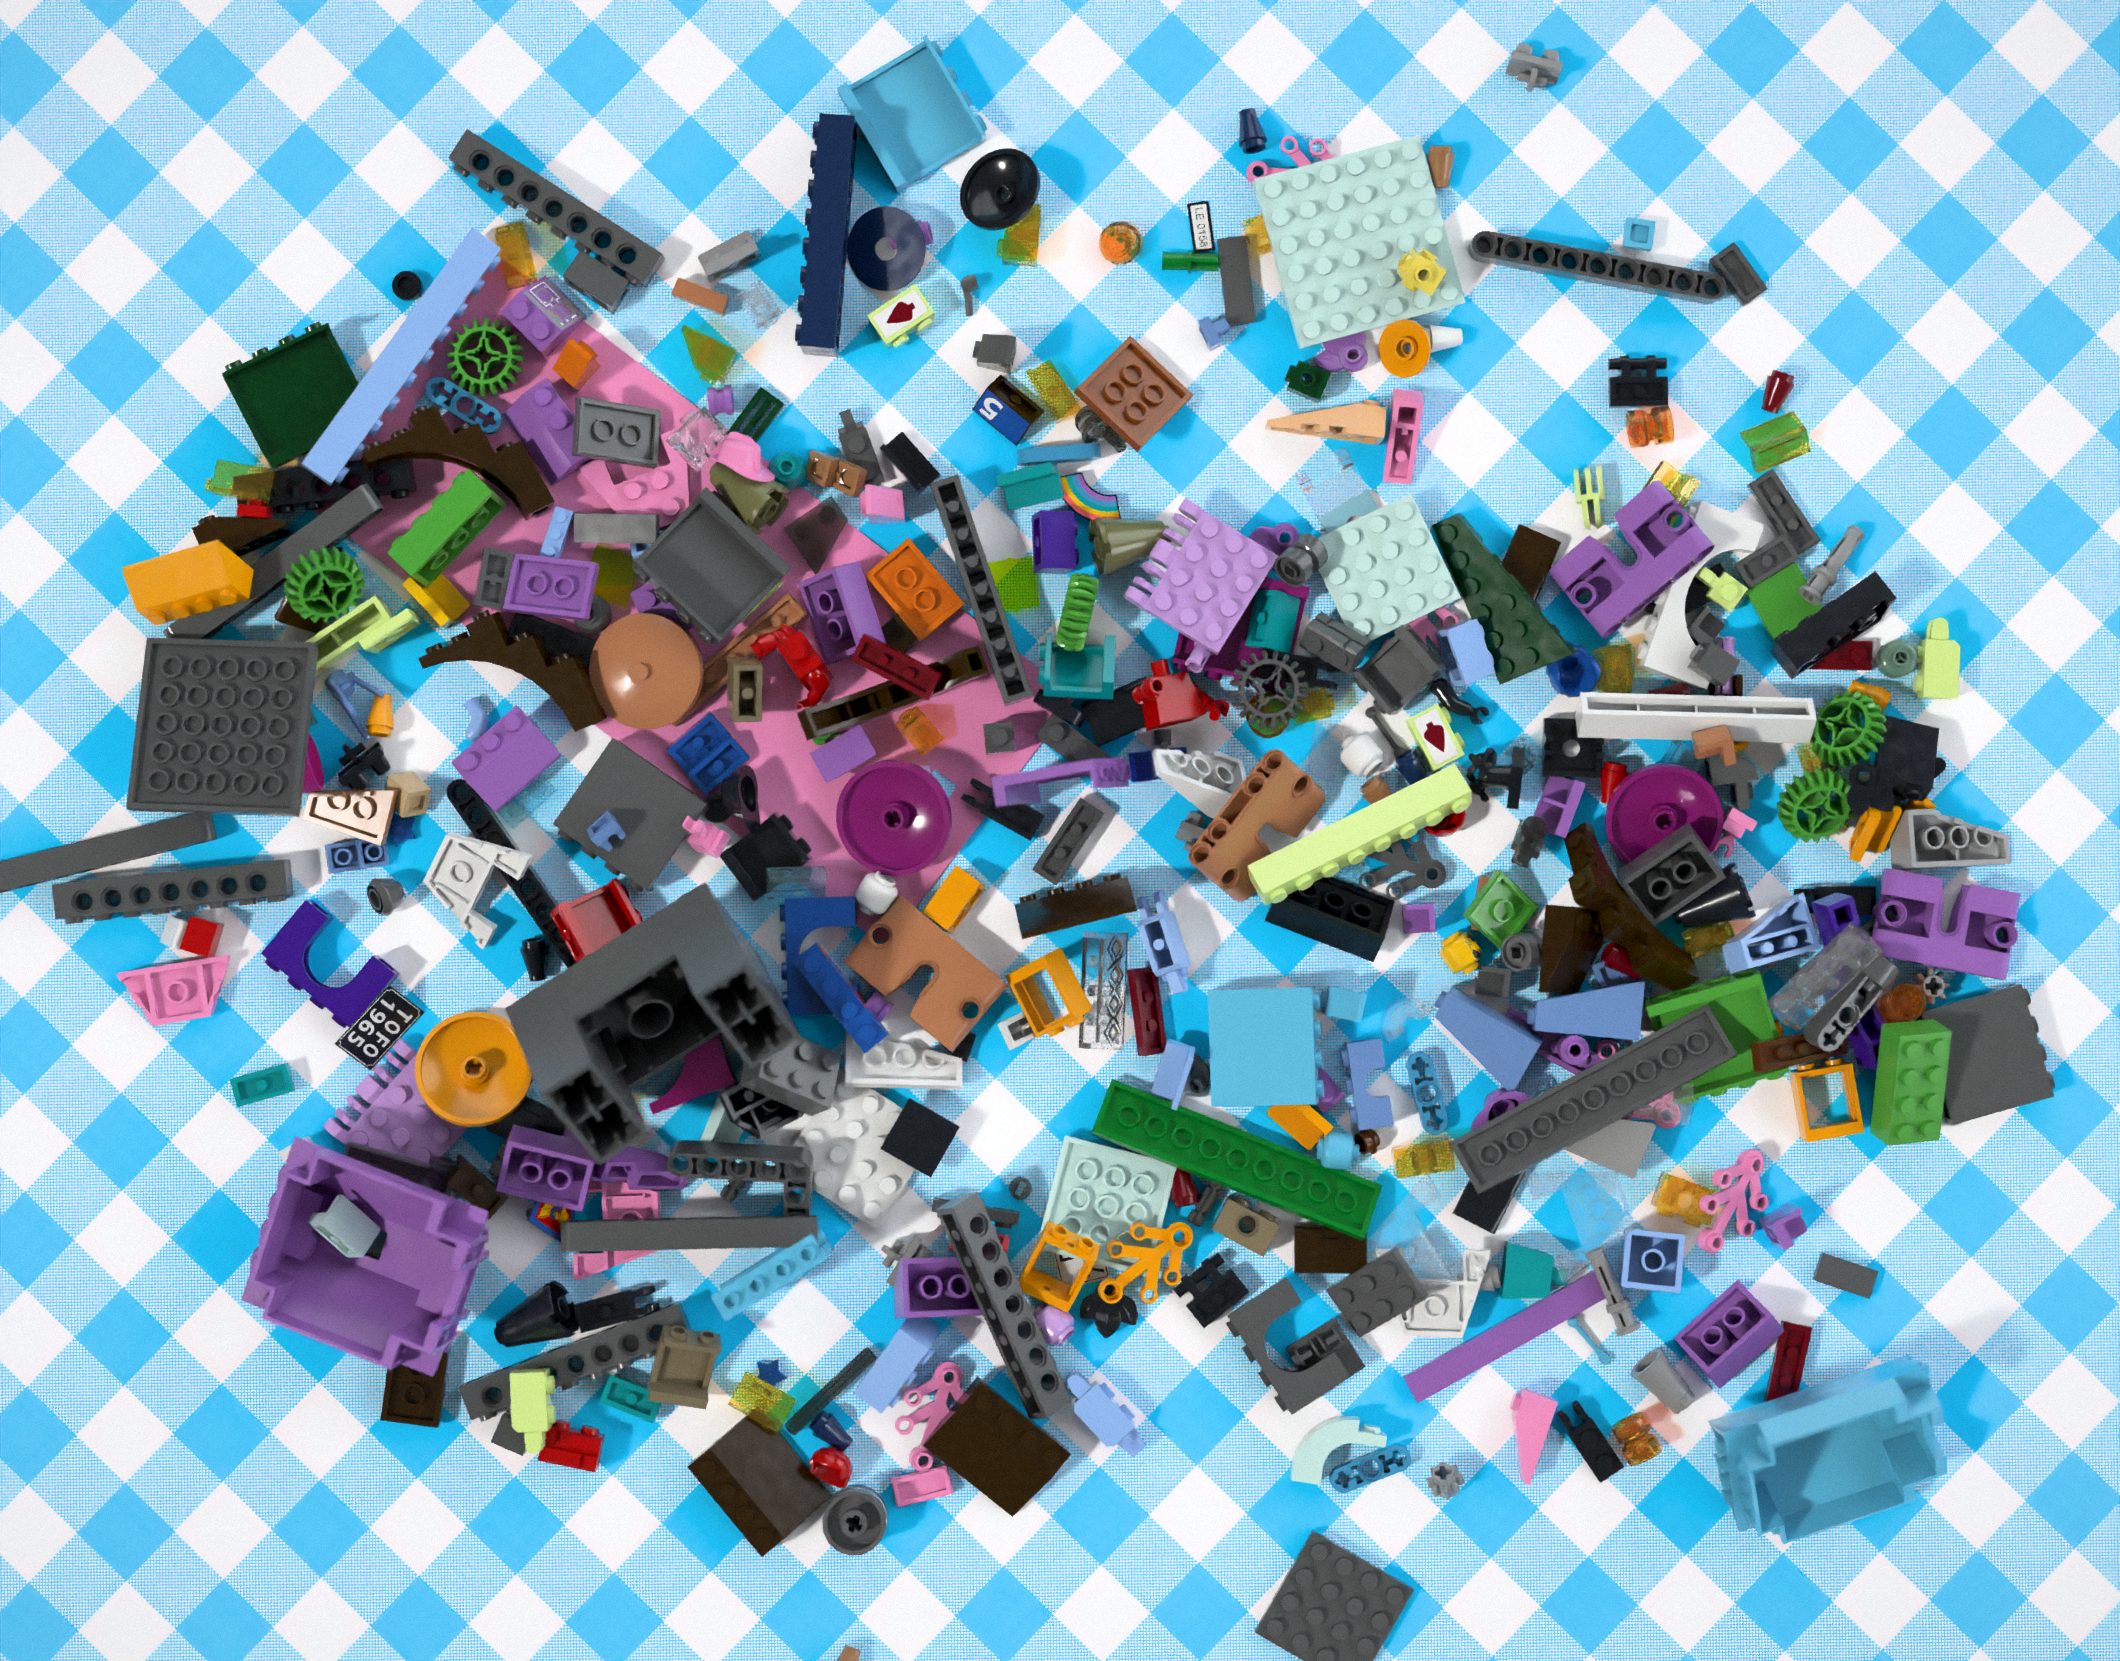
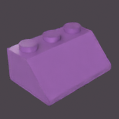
(546, 430)
(840, 610)
(506, 758)
(546, 1168)
(933, 1289)
(1728, 1334)

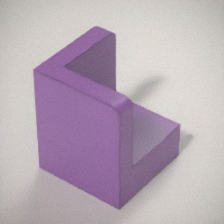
(1418, 918)

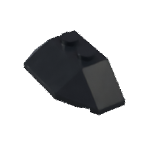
(756, 1112)

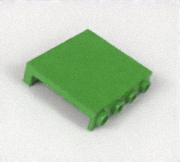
(1743, 1015)

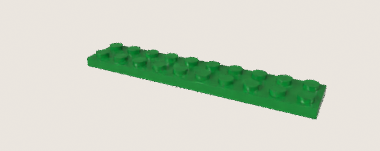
(1236, 1160)

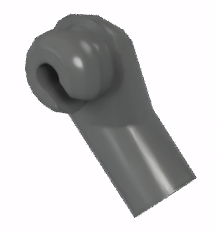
(1200, 1075)

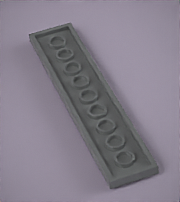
(1593, 1099)

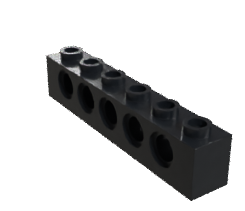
(400, 484)

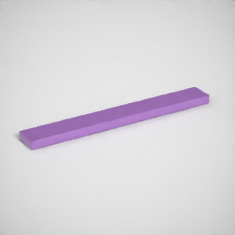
(1504, 1337)

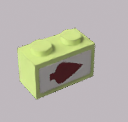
(901, 317)
(1435, 737)

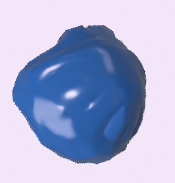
(1574, 673)

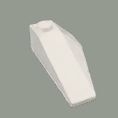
(1200, 778)

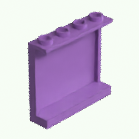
(1023, 786)

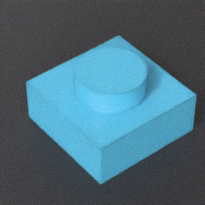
(1638, 234)

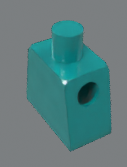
(1527, 1272)

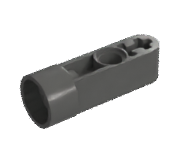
(1870, 984)

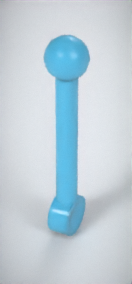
(1604, 1358)

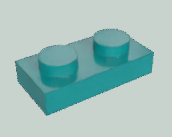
(262, 1085)
(629, 1398)

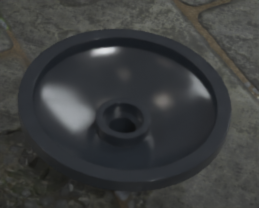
(992, 181)

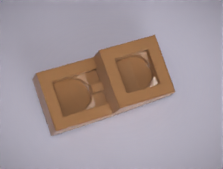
(835, 473)

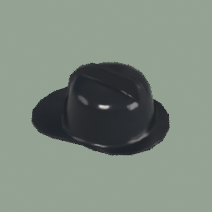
(740, 797)

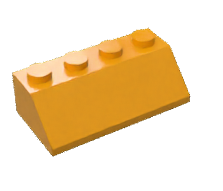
(188, 582)

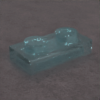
(527, 801)

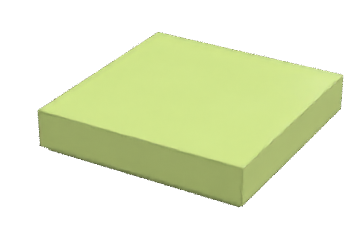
(390, 631)

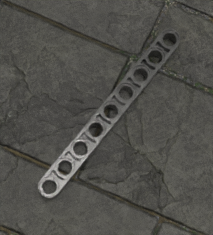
(1610, 263)
(270, 570)
(106, 851)
(686, 1233)

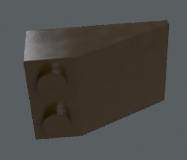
(242, 534)
(1568, 948)

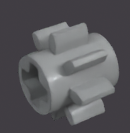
(1939, 985)
(1445, 1480)

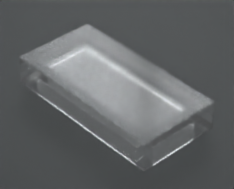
(1325, 751)

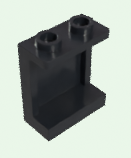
(1911, 752)
(769, 848)

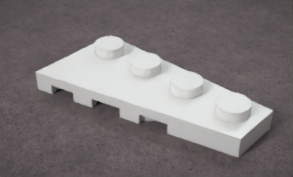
(900, 1067)

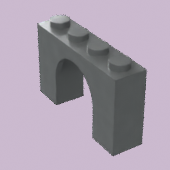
(1293, 1387)

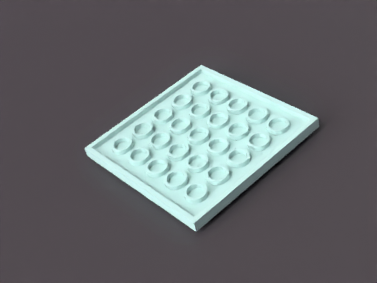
(1341, 236)

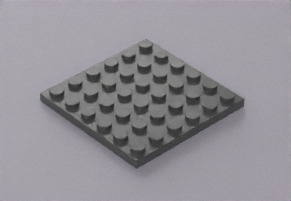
(222, 727)

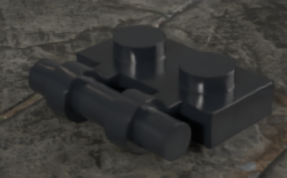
(1637, 391)
(1217, 1297)

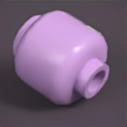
(1054, 1324)

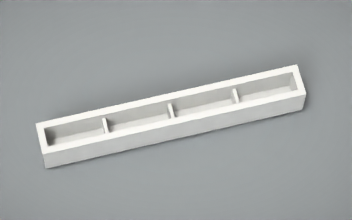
(1680, 715)

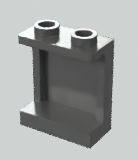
(1399, 671)

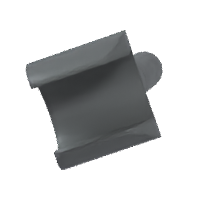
(968, 284)
(1162, 737)

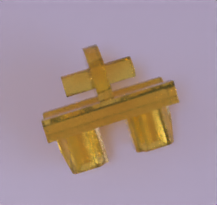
(1707, 939)

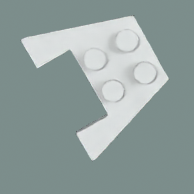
(461, 874)
(1447, 1306)

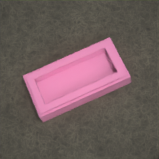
(922, 1486)

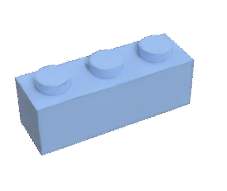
(557, 533)

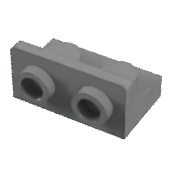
(729, 256)

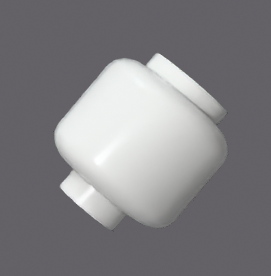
(1361, 756)
(876, 893)

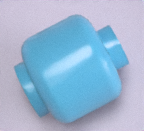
(1337, 1150)

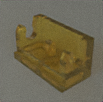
(516, 255)

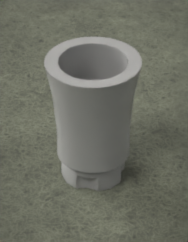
(1663, 1381)

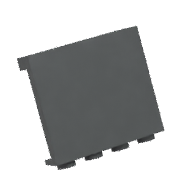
(710, 567)
(646, 806)
(1992, 1054)

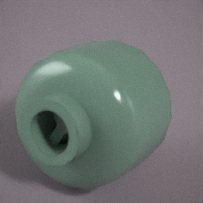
(1887, 661)

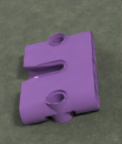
(1662, 559)
(1971, 937)

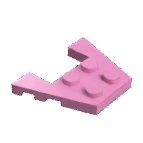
(655, 492)
(617, 1203)

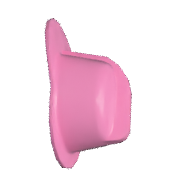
(744, 457)

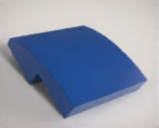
(707, 753)

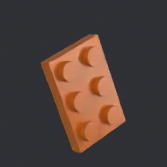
(914, 589)

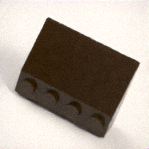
(1074, 907)
(996, 1447)
(759, 1482)

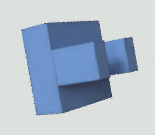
(1212, 331)
(603, 828)

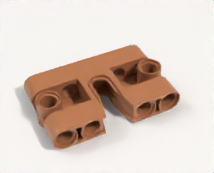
(1271, 794)
(917, 943)

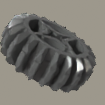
(1281, 667)

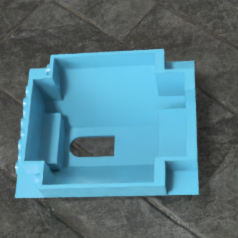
(1831, 1451)

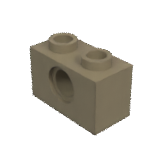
(744, 689)
(1258, 1238)

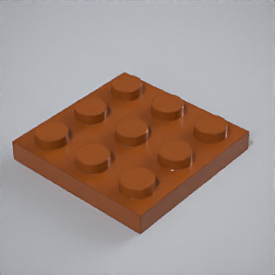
(1133, 393)

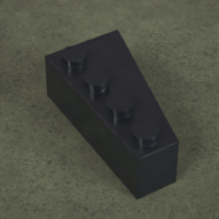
(1833, 625)

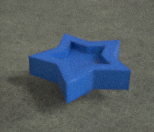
(401, 829)
(770, 1372)

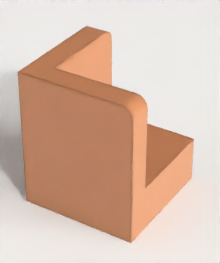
(1714, 742)

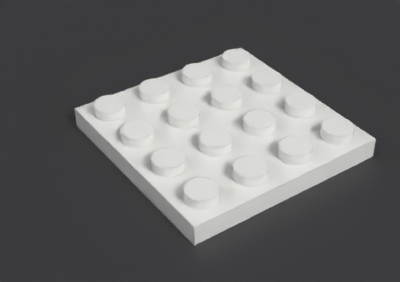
(848, 1154)

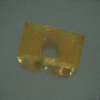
(1422, 1158)
(1668, 1192)

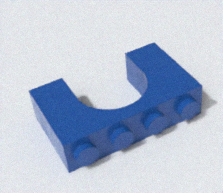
(800, 919)

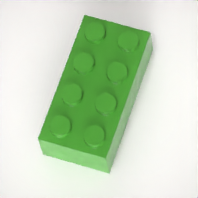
(446, 527)
(1910, 1082)

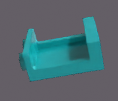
(1078, 673)

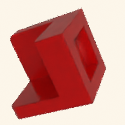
(202, 937)

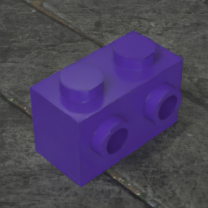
(1054, 542)

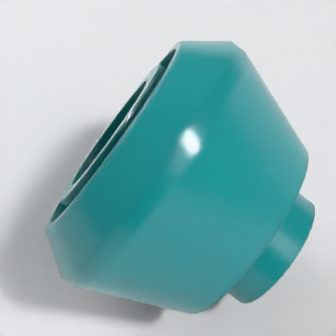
(794, 475)

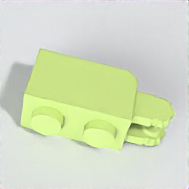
(1937, 663)
(532, 1405)

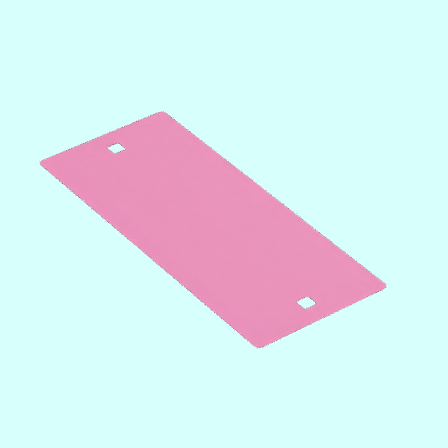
(777, 745)

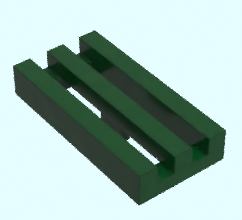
(766, 423)

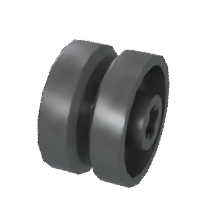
(849, 1536)

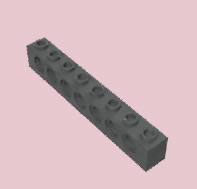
(473, 148)
(981, 590)
(68, 896)
(1003, 1305)
(476, 1392)

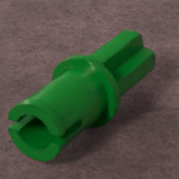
(1190, 261)

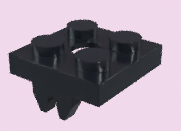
(1557, 764)

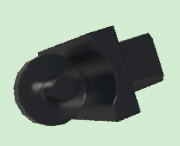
(352, 774)

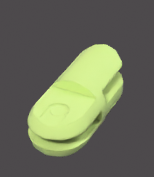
(1590, 497)

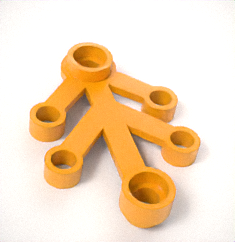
(1148, 1259)

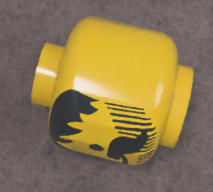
(1461, 952)

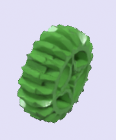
(473, 356)
(306, 590)
(1077, 612)
(1849, 739)
(1812, 796)

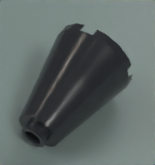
(1721, 903)
(538, 1318)

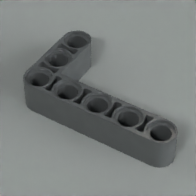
(753, 1170)

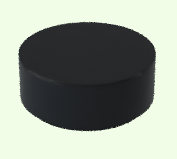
(407, 286)
(716, 813)

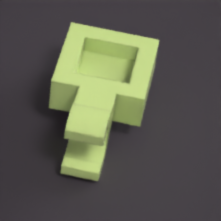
(1723, 589)

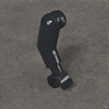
(1449, 699)

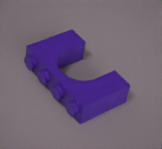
(290, 954)

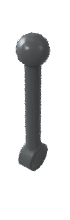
(1371, 713)

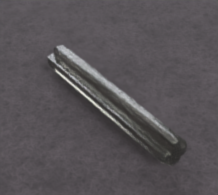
(830, 1391)

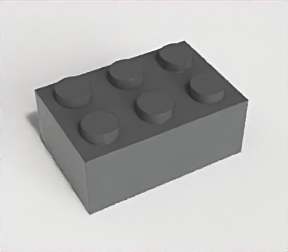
(1670, 874)
(796, 1076)

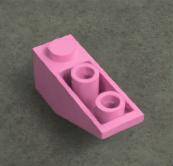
(882, 505)

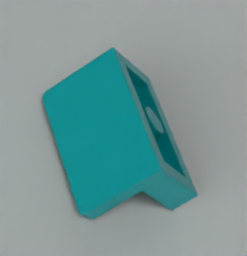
(1031, 485)
(1272, 621)

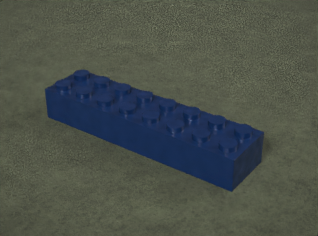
(828, 235)

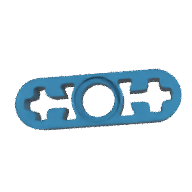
(450, 388)
(1059, 454)
(1439, 1112)
(1381, 1474)

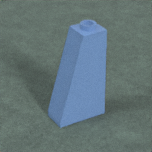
(1596, 1012)
(1488, 1035)

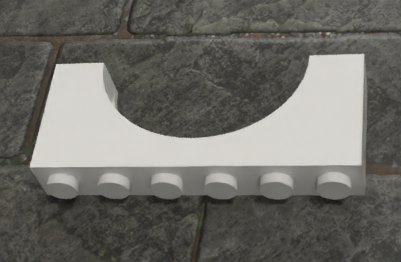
(1667, 639)

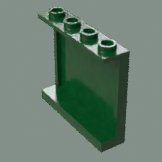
(291, 392)

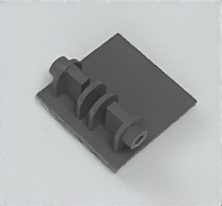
(1322, 1342)

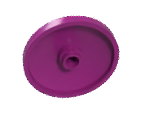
(1657, 803)
(893, 817)

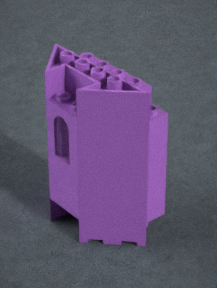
(370, 1307)

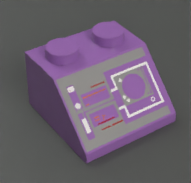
(543, 314)

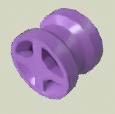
(720, 400)
(879, 1006)

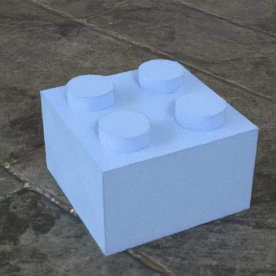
(1652, 1261)

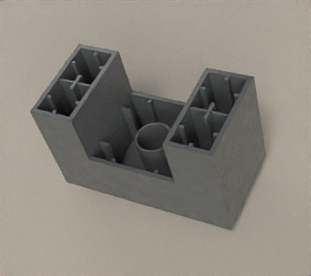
(642, 1009)

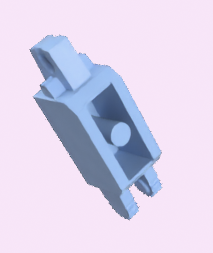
(1164, 943)
(1103, 1415)

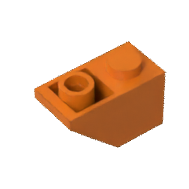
(576, 363)

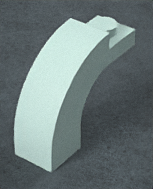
(1324, 1438)

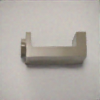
(683, 1366)

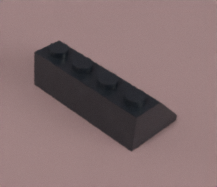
(1336, 916)

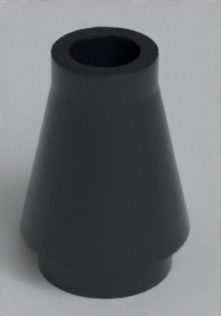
(535, 957)

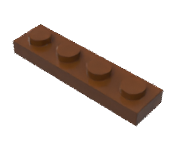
(1788, 1051)

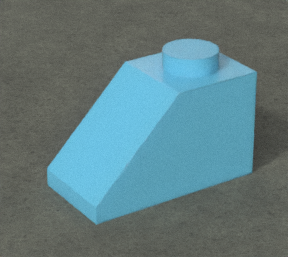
(1343, 1003)

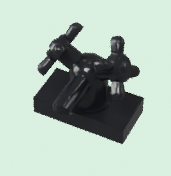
(1497, 775)

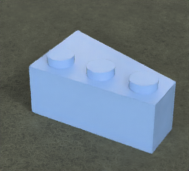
(1774, 936)
(897, 1363)

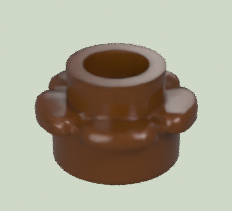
(1368, 1141)

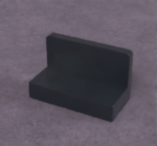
(910, 462)

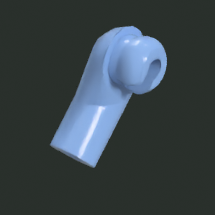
(479, 719)

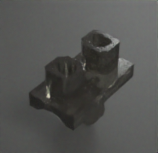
(1528, 840)

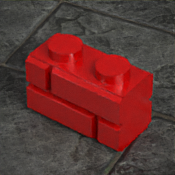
(573, 1446)

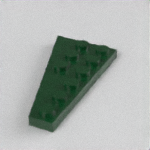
(1511, 619)

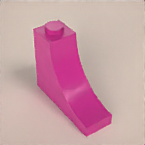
(703, 1072)

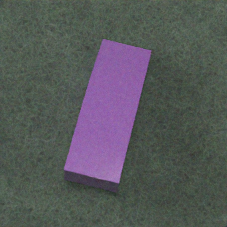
(641, 1170)

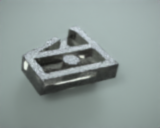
(817, 532)

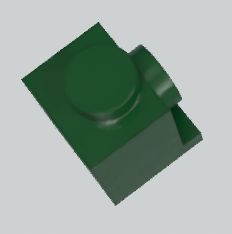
(1311, 391)

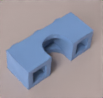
(1361, 1059)

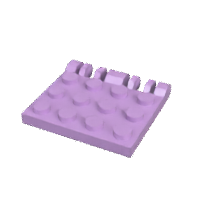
(1205, 580)
(397, 1114)

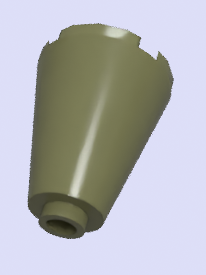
(750, 500)
(1123, 542)

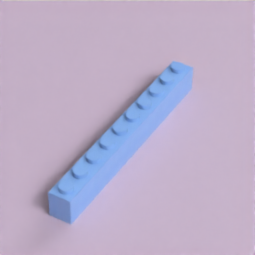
(401, 357)

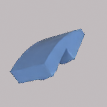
(355, 856)

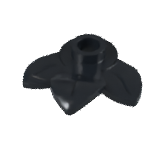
(1874, 791)
(1107, 1315)

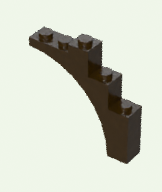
(469, 448)
(490, 642)
(888, 697)
(1620, 919)

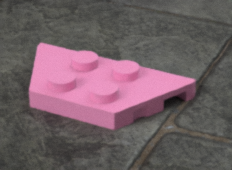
(177, 989)

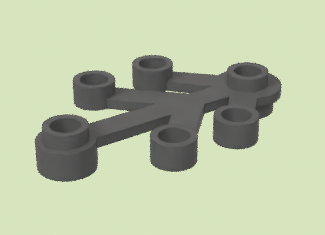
(1399, 862)

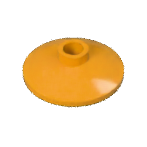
(1394, 350)

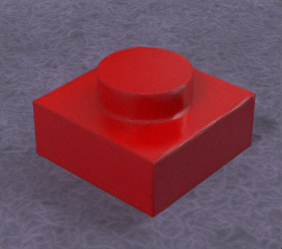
(254, 509)

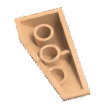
(1351, 423)

